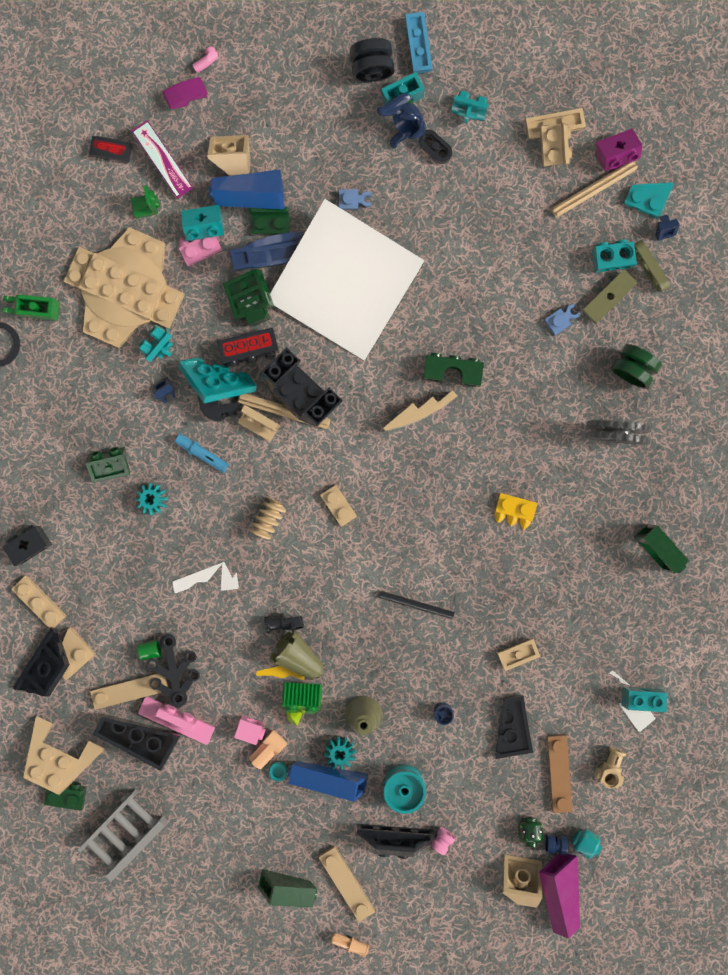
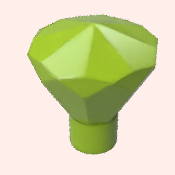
(295, 718)

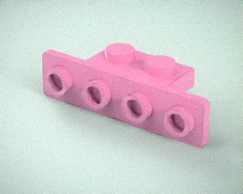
(176, 720)

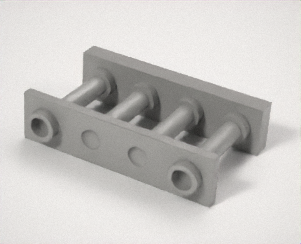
(128, 852)

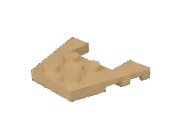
(52, 767)

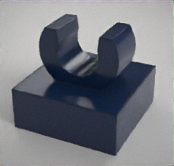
(666, 228)
(162, 388)

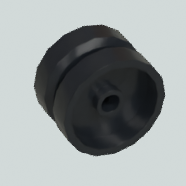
(371, 60)

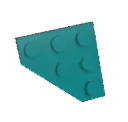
(215, 381)

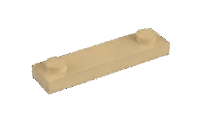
(126, 691)
(346, 883)

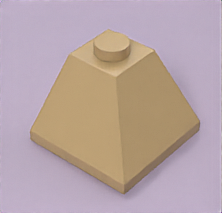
(230, 153)
(522, 880)

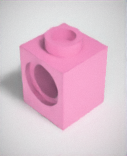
(250, 730)

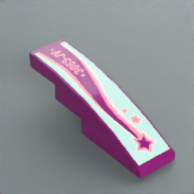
(162, 159)

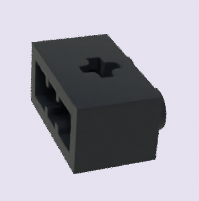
(37, 541)

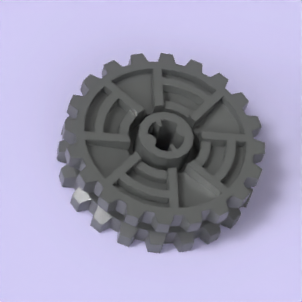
(618, 432)

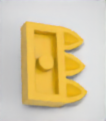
(515, 509)

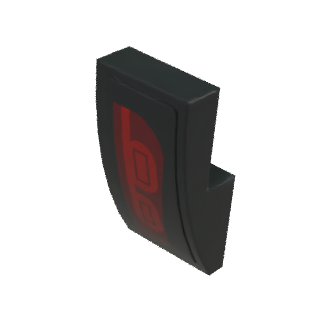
(110, 148)

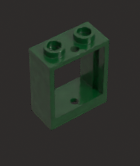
(662, 549)

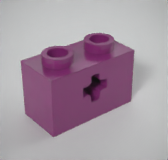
(618, 150)

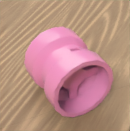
(442, 841)

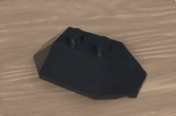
(394, 840)

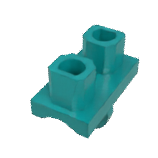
(469, 108)
(159, 346)

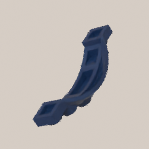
(266, 251)

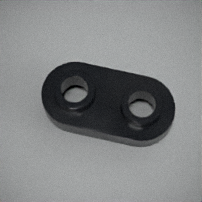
(438, 145)

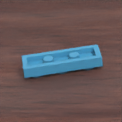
(418, 42)

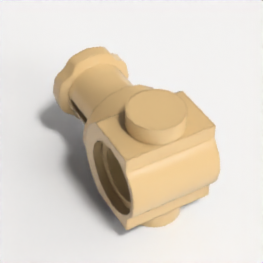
(612, 766)

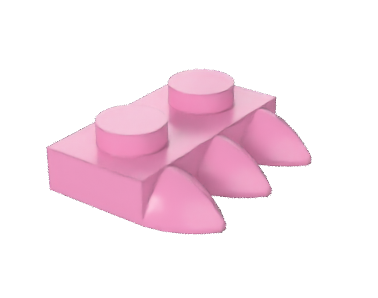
(198, 249)

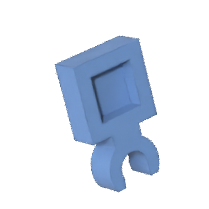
(350, 199)
(559, 320)

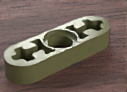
(651, 266)

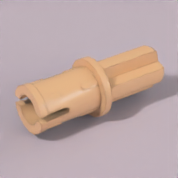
(350, 944)

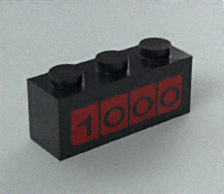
(248, 347)

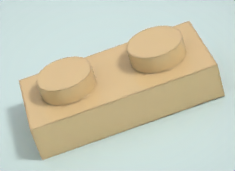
(338, 505)
(518, 654)

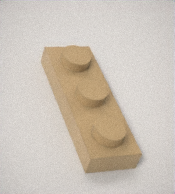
(573, 118)
(38, 602)

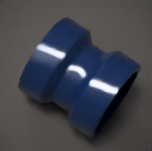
(445, 716)
(556, 844)

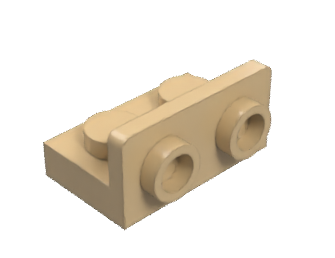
(555, 144)
(258, 423)

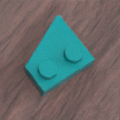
(648, 197)

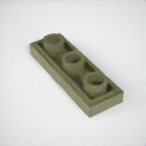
(617, 289)

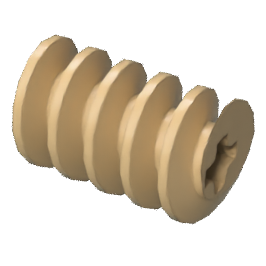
(268, 518)

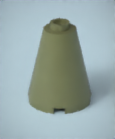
(297, 656)
(363, 715)

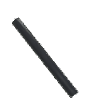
(416, 604)

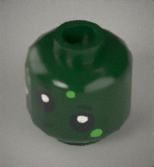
(530, 831)

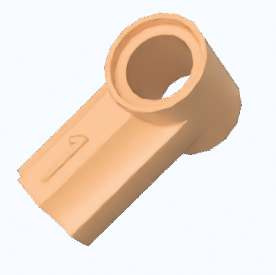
(270, 746)

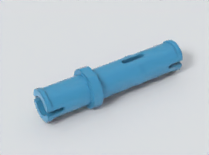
(195, 449)

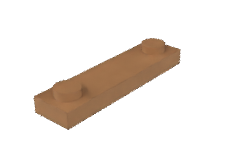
(559, 773)

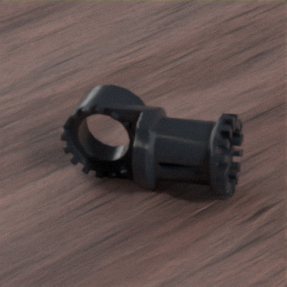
(279, 622)

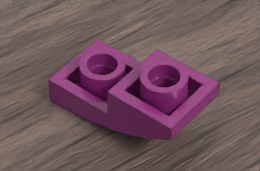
(185, 91)

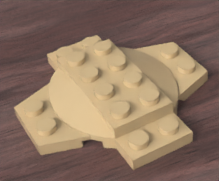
(124, 287)

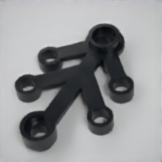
(173, 673)

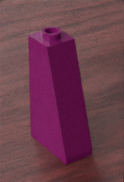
(561, 893)

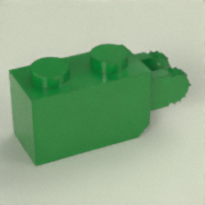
(33, 307)

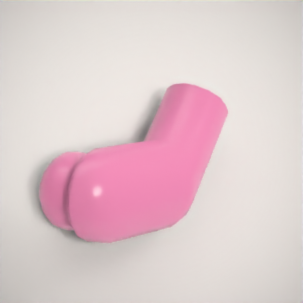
(204, 62)

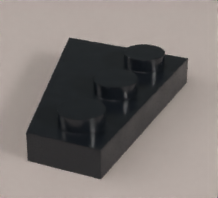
(513, 729)

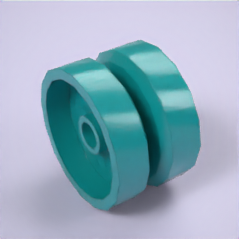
(404, 800)

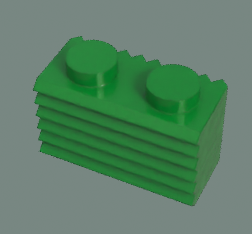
(301, 697)

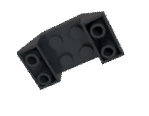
(297, 390)

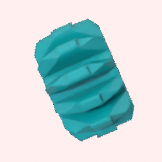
(144, 497)
(341, 746)

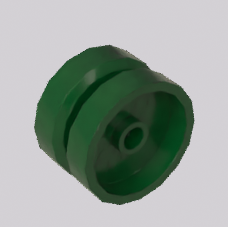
(636, 366)

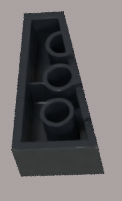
(140, 740)

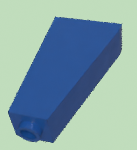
(249, 190)
(326, 780)

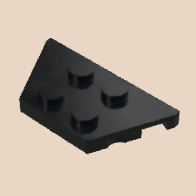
(45, 666)

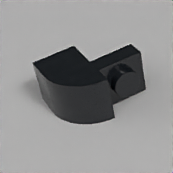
(215, 411)

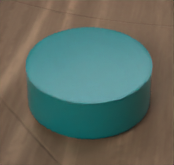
(278, 771)

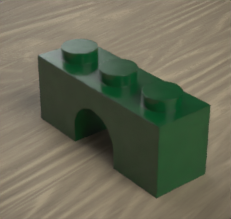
(470, 370)

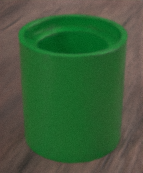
(149, 650)

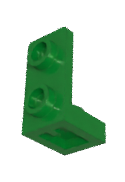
(145, 205)

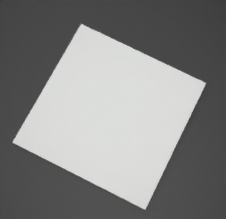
(345, 279)

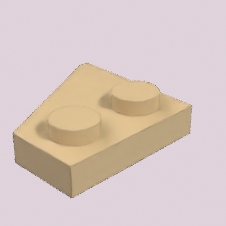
(77, 652)

